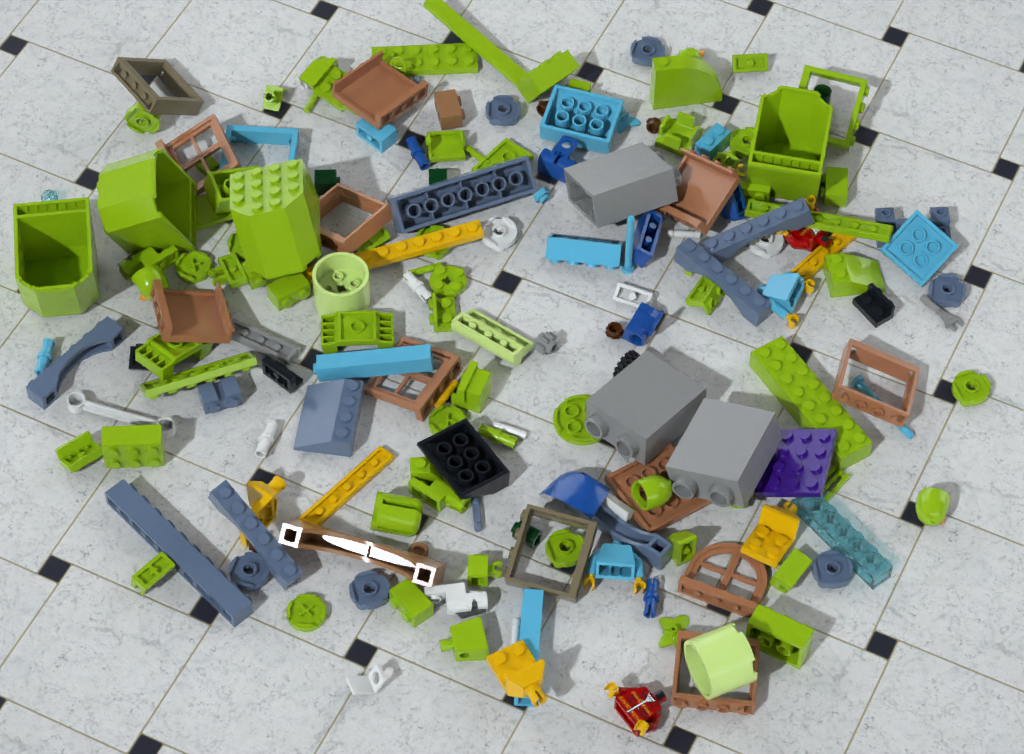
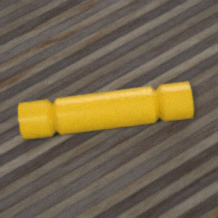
(447, 393)

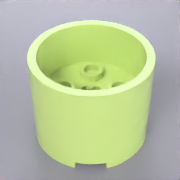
(341, 284)
(720, 661)

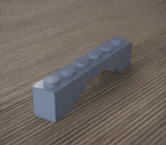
(787, 217)
(748, 301)
(102, 338)
(646, 545)
(273, 554)

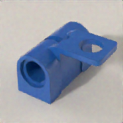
(553, 162)
(642, 324)

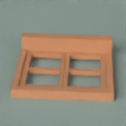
(190, 135)
(432, 391)

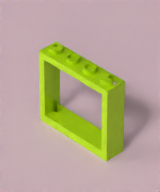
(858, 108)

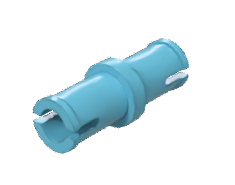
(44, 356)

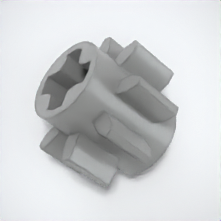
(546, 343)

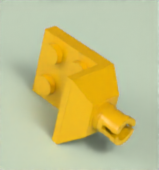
(264, 501)
(773, 534)
(519, 672)

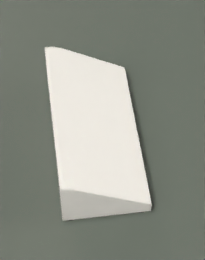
(631, 295)
(618, 507)

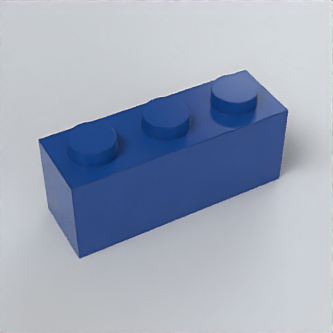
(646, 237)

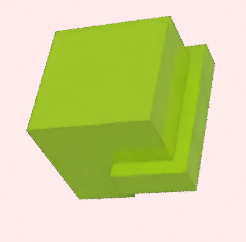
(473, 388)

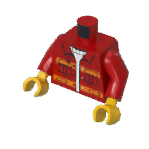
(807, 238)
(637, 707)

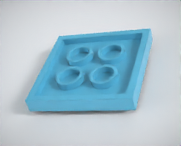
(919, 248)

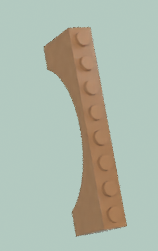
(410, 565)

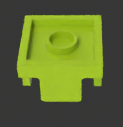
(678, 134)

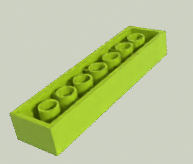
(809, 400)

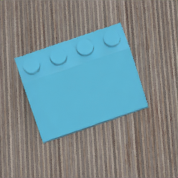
(583, 117)

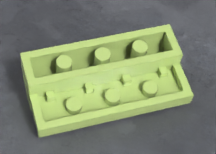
(492, 336)

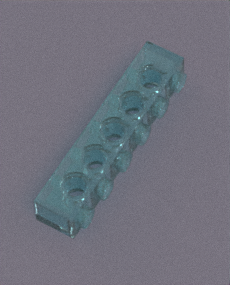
(871, 574)

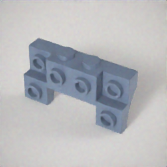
(938, 216)

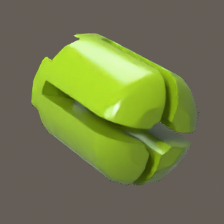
(396, 514)

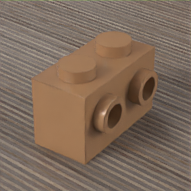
(448, 109)

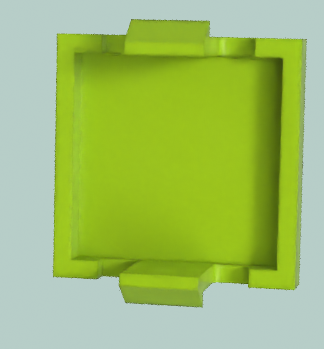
(446, 145)

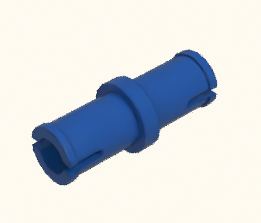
(418, 153)
(651, 598)

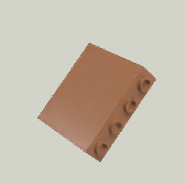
(378, 91)
(703, 191)
(192, 315)

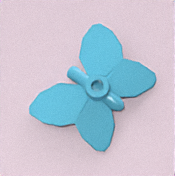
(625, 121)

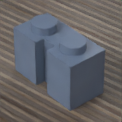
(219, 395)

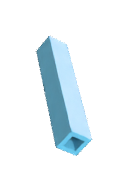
(374, 362)
(531, 628)

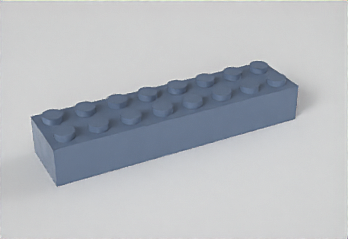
(462, 194)

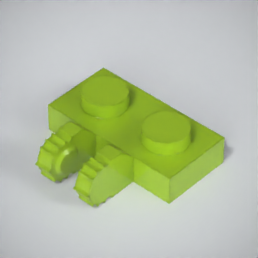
(231, 270)

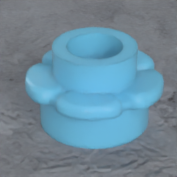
(542, 195)

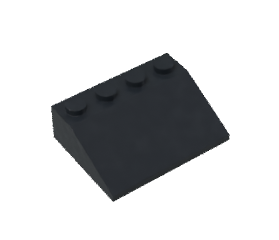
(465, 461)

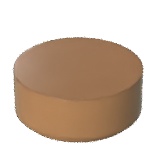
(419, 548)

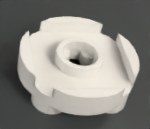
(502, 241)
(767, 249)

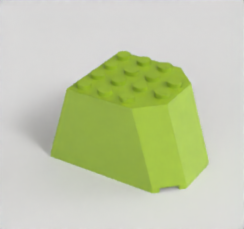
(794, 134)
(148, 203)
(276, 218)
(56, 256)

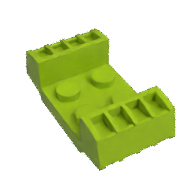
(356, 329)
(162, 356)

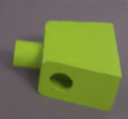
(467, 641)

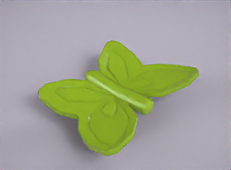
(671, 629)

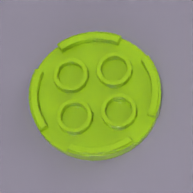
(570, 421)

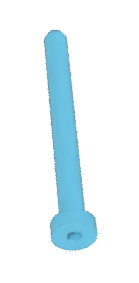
(628, 267)
(858, 382)

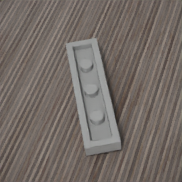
(263, 342)

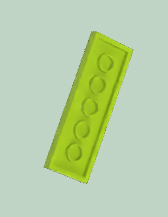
(432, 58)
(191, 377)

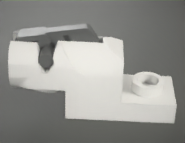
(457, 600)

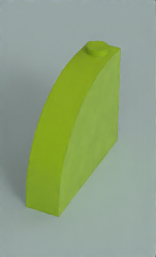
(682, 82)

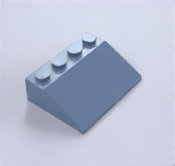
(330, 417)

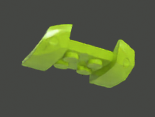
(321, 76)

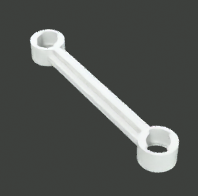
(116, 413)

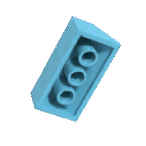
(584, 250)

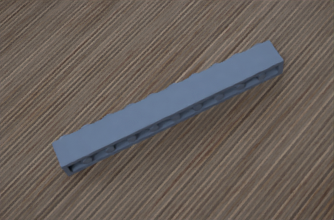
(189, 561)

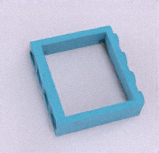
(263, 135)

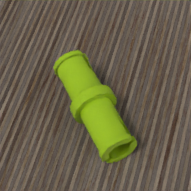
(498, 436)

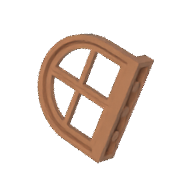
(719, 596)

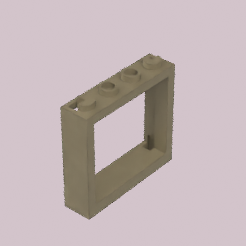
(128, 72)
(520, 536)

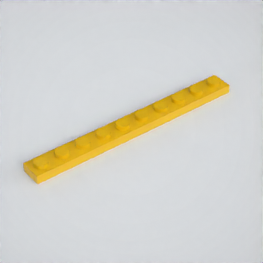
(416, 246)

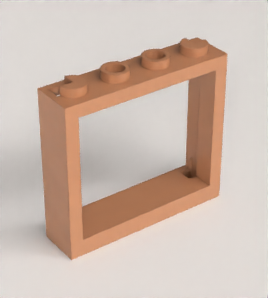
(380, 217)
(884, 363)
(719, 704)

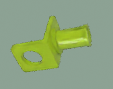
(273, 97)

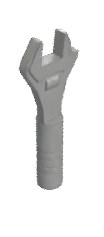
(949, 320)

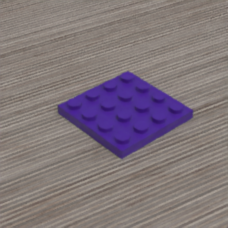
(799, 464)

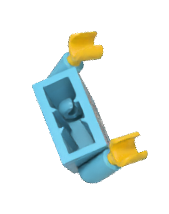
(784, 292)
(615, 562)

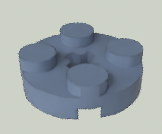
(639, 49)
(499, 118)
(947, 299)
(828, 579)
(249, 581)
(369, 600)

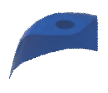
(578, 491)

